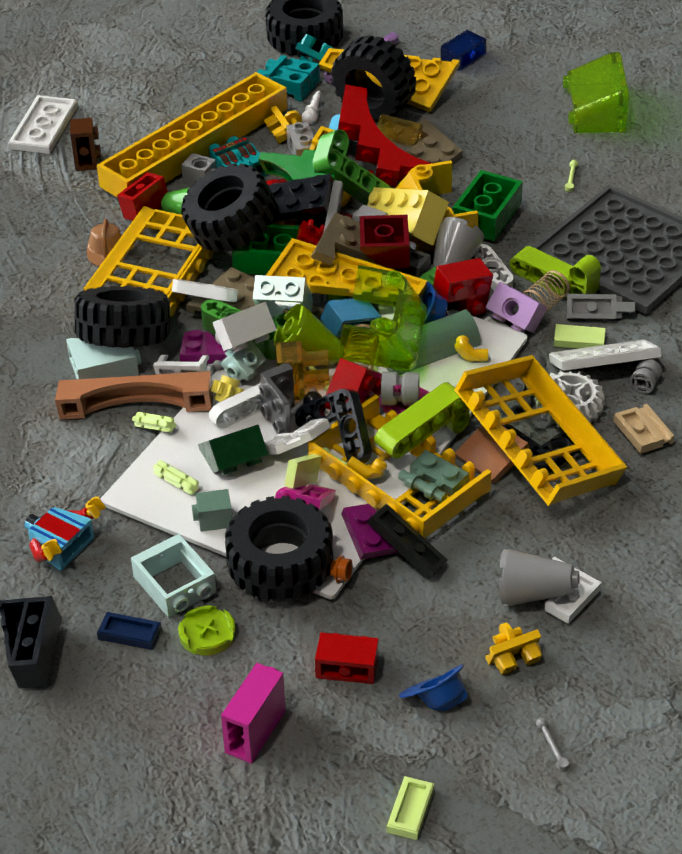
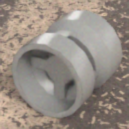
(645, 376)

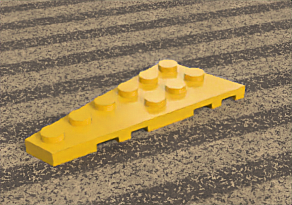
(431, 77)
(327, 279)

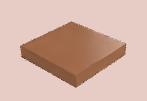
(487, 454)

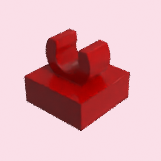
(309, 233)

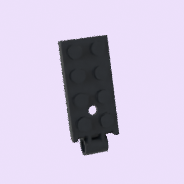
(302, 197)

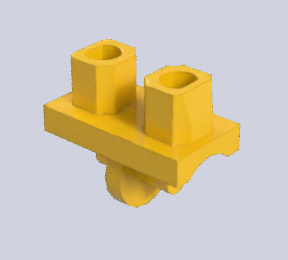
(277, 123)
(510, 643)

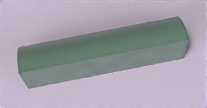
(440, 337)

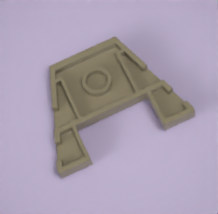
(434, 146)
(341, 236)

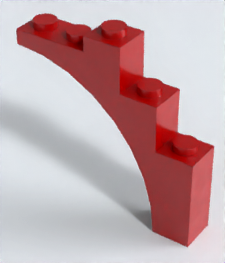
(373, 145)

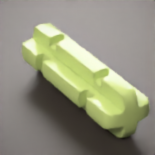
(154, 422)
(176, 477)

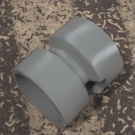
(409, 388)

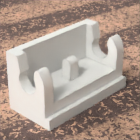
(168, 367)

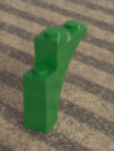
(291, 168)

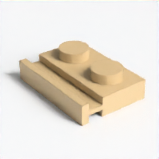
(643, 428)

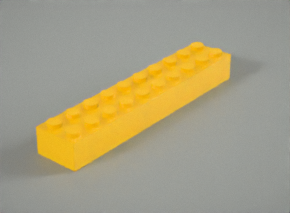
(214, 121)

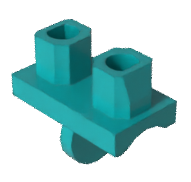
(306, 45)

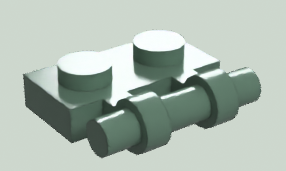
(437, 472)

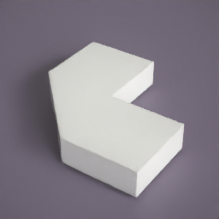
(306, 433)

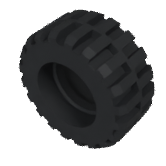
(292, 19)
(384, 63)
(228, 207)
(122, 316)
(281, 574)

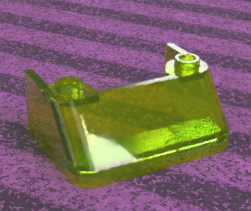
(387, 341)

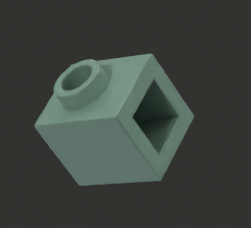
(212, 510)

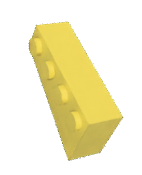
(423, 209)

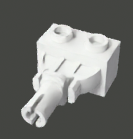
(244, 326)

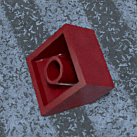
(386, 240)

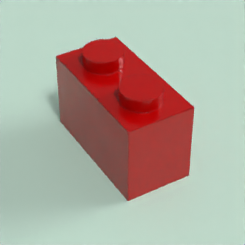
(143, 192)
(347, 658)

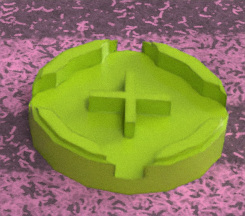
(207, 630)

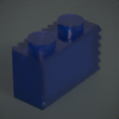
(464, 47)

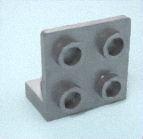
(277, 396)

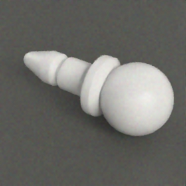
(312, 111)

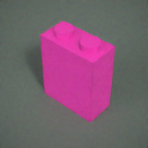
(253, 712)

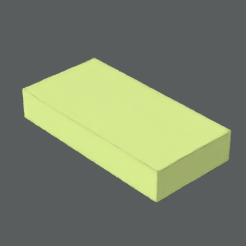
(578, 336)
(302, 471)
(410, 808)

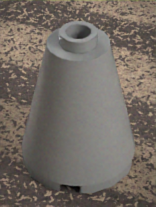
(456, 241)
(534, 578)

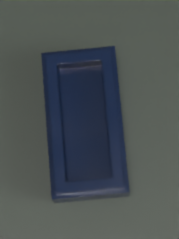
(129, 630)

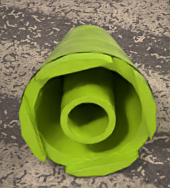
(307, 328)

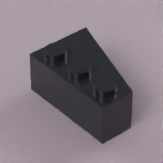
(30, 638)

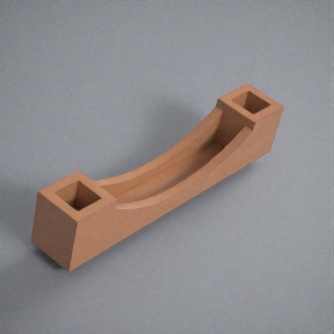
(82, 396)

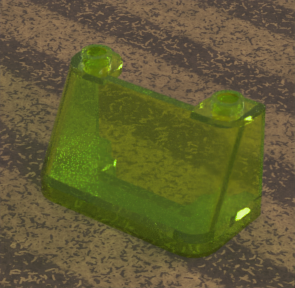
(598, 95)

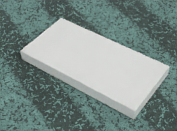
(43, 124)
(604, 355)

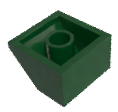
(234, 449)

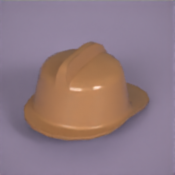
(101, 241)

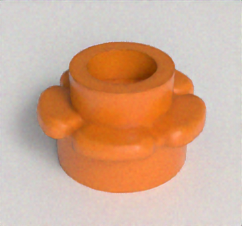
(341, 569)

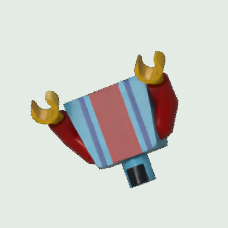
(62, 533)

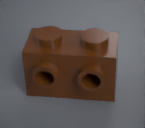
(83, 144)

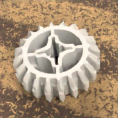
(582, 391)

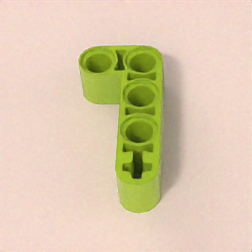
(534, 264)
(422, 420)

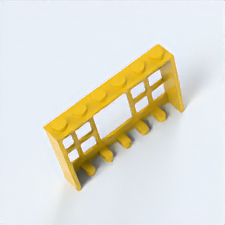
(165, 223)
(562, 410)
(376, 497)

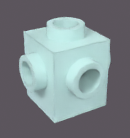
(243, 363)

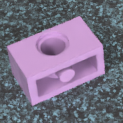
(529, 311)

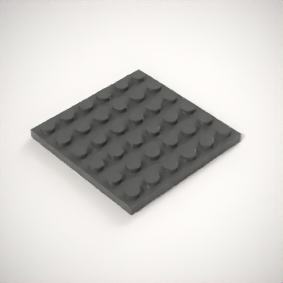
(631, 240)

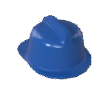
(435, 304)
(440, 692)

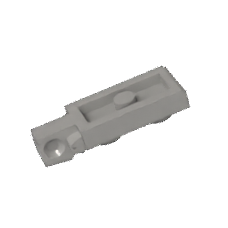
(597, 306)

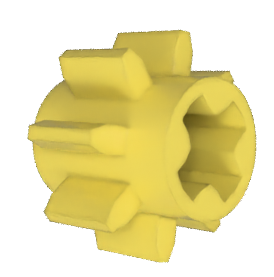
(225, 388)

